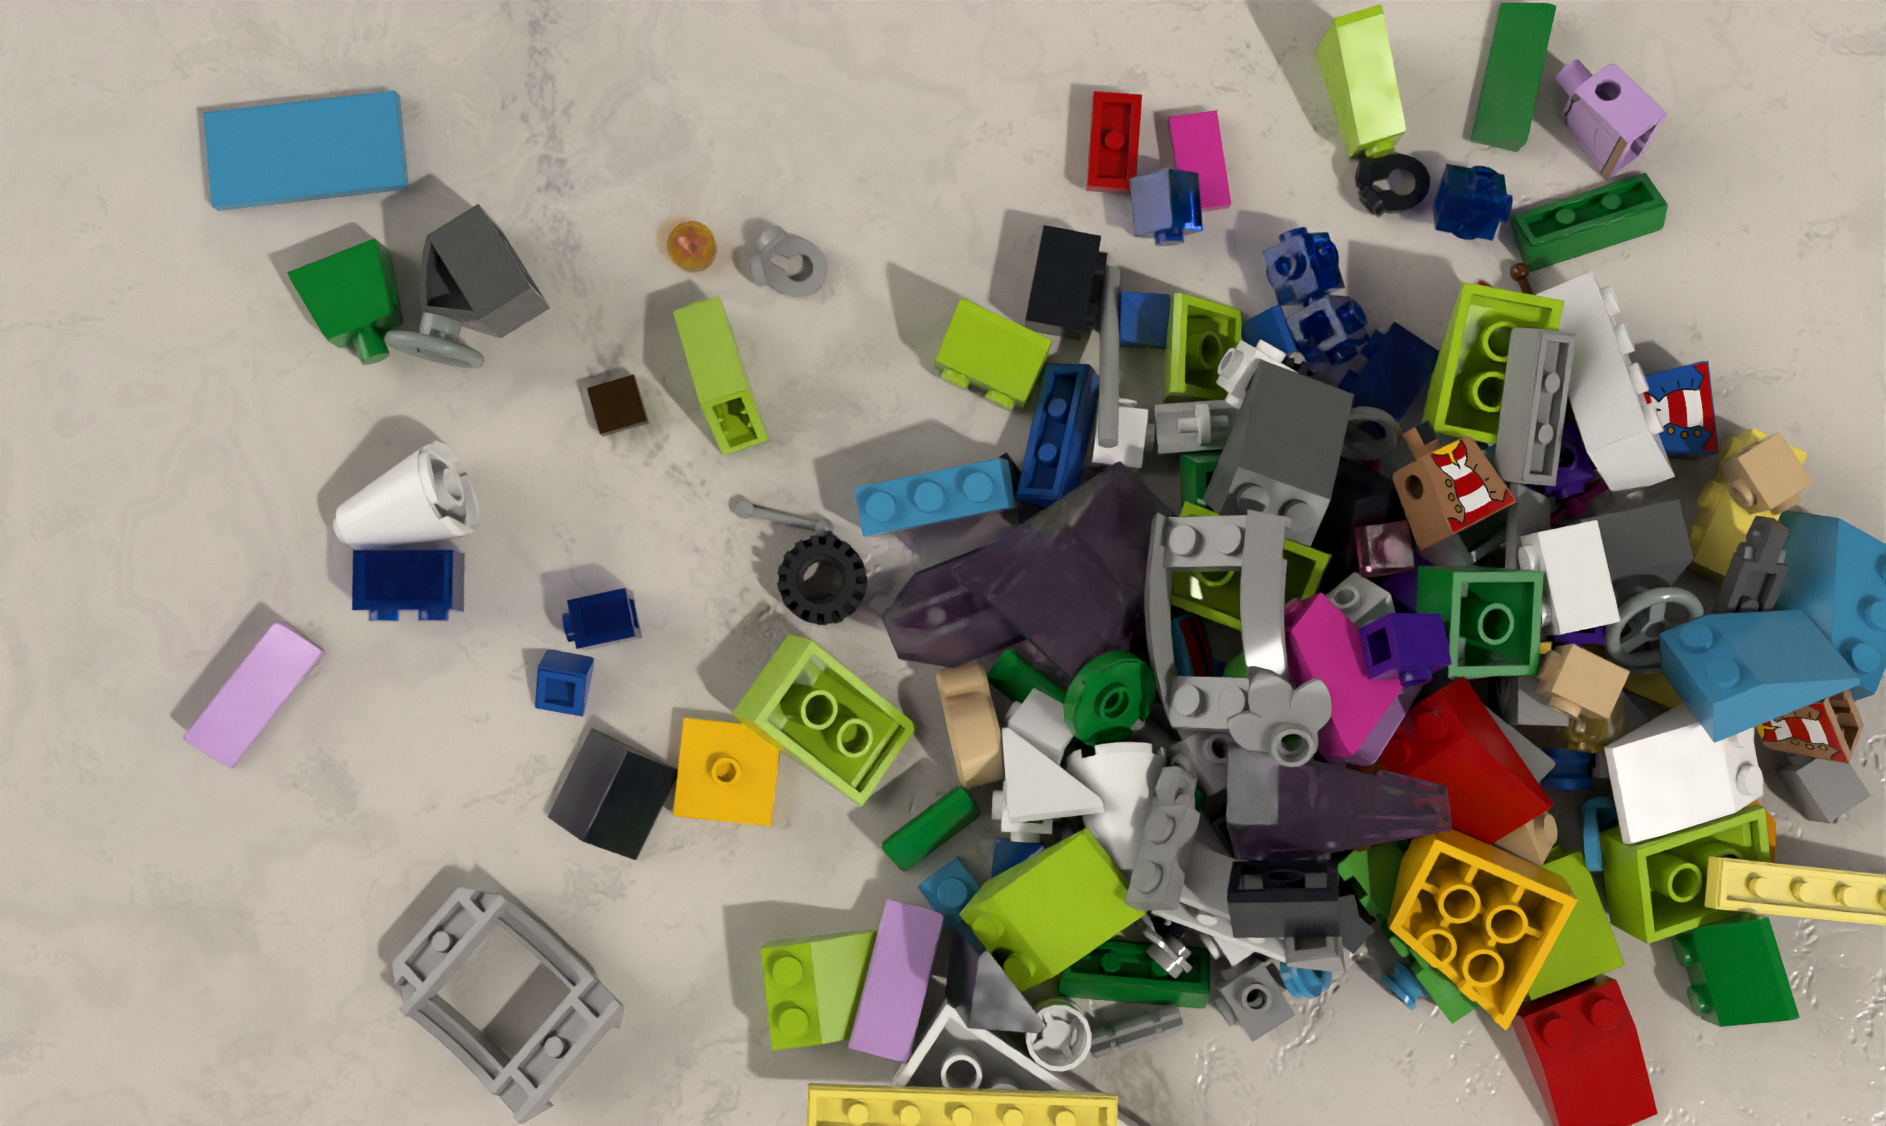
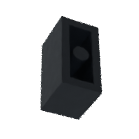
(1063, 283)

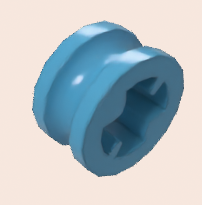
(1404, 985)

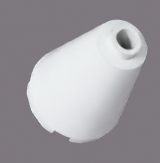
(411, 503)
(1126, 781)

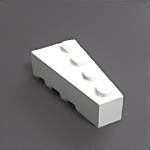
(1609, 390)

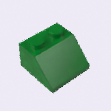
(1487, 617)
(1736, 971)

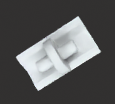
(1193, 426)

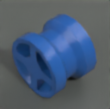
(1569, 770)

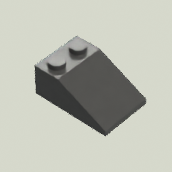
(1283, 450)

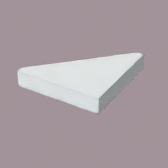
(1040, 787)

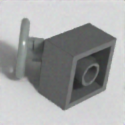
(469, 282)
(1645, 557)

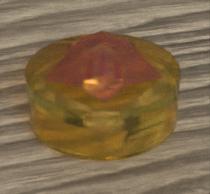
(692, 246)

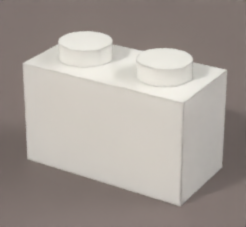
(1575, 577)

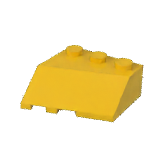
(1479, 916)

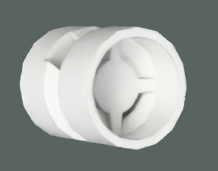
(1065, 1038)

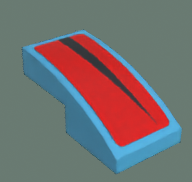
(1192, 646)

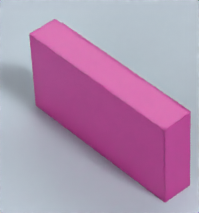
(1199, 149)

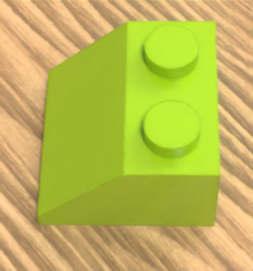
(991, 355)

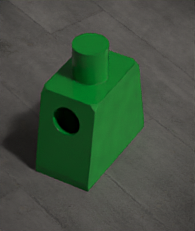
(353, 298)

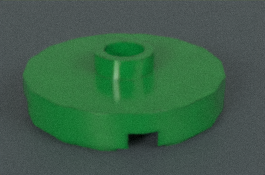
(1109, 698)

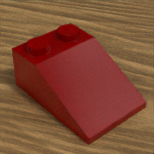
(1461, 746)
(1586, 1055)

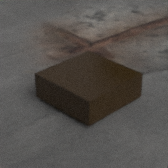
(618, 405)

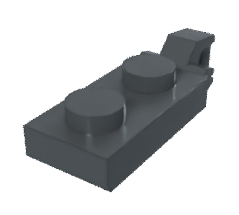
(1755, 570)

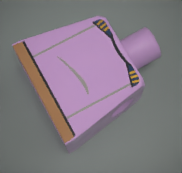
(1608, 115)

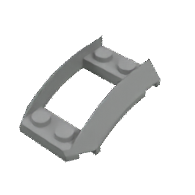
(1217, 543)
(553, 1049)

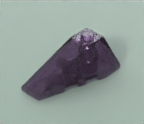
(1323, 807)

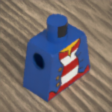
(1685, 410)

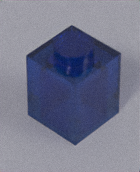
(1166, 206)
(602, 619)

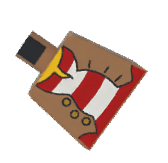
(1447, 486)
(1819, 730)

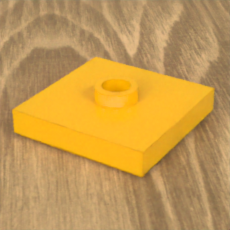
(725, 773)

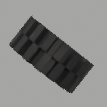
(792, 574)

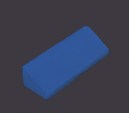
(1059, 433)

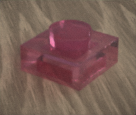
(1384, 549)

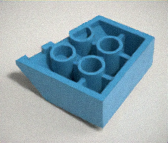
(1841, 587)

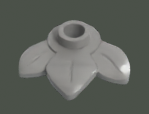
(1281, 711)
(1167, 951)

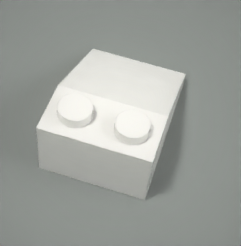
(1677, 777)

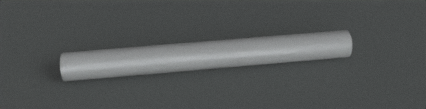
(1109, 358)

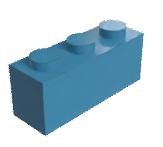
(935, 497)

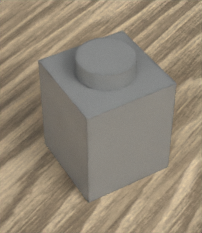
(1822, 786)

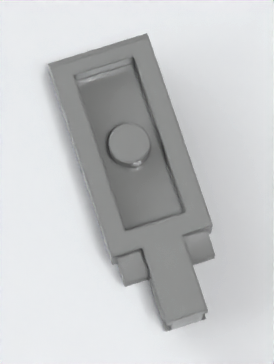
(1165, 843)

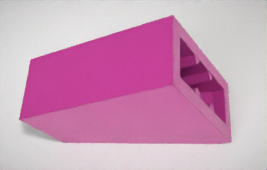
(1328, 646)

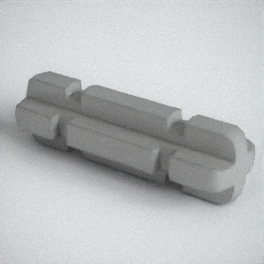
(1136, 1030)

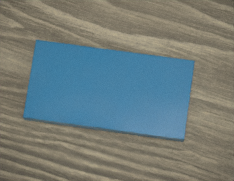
(306, 150)

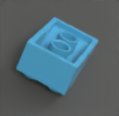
(1751, 668)

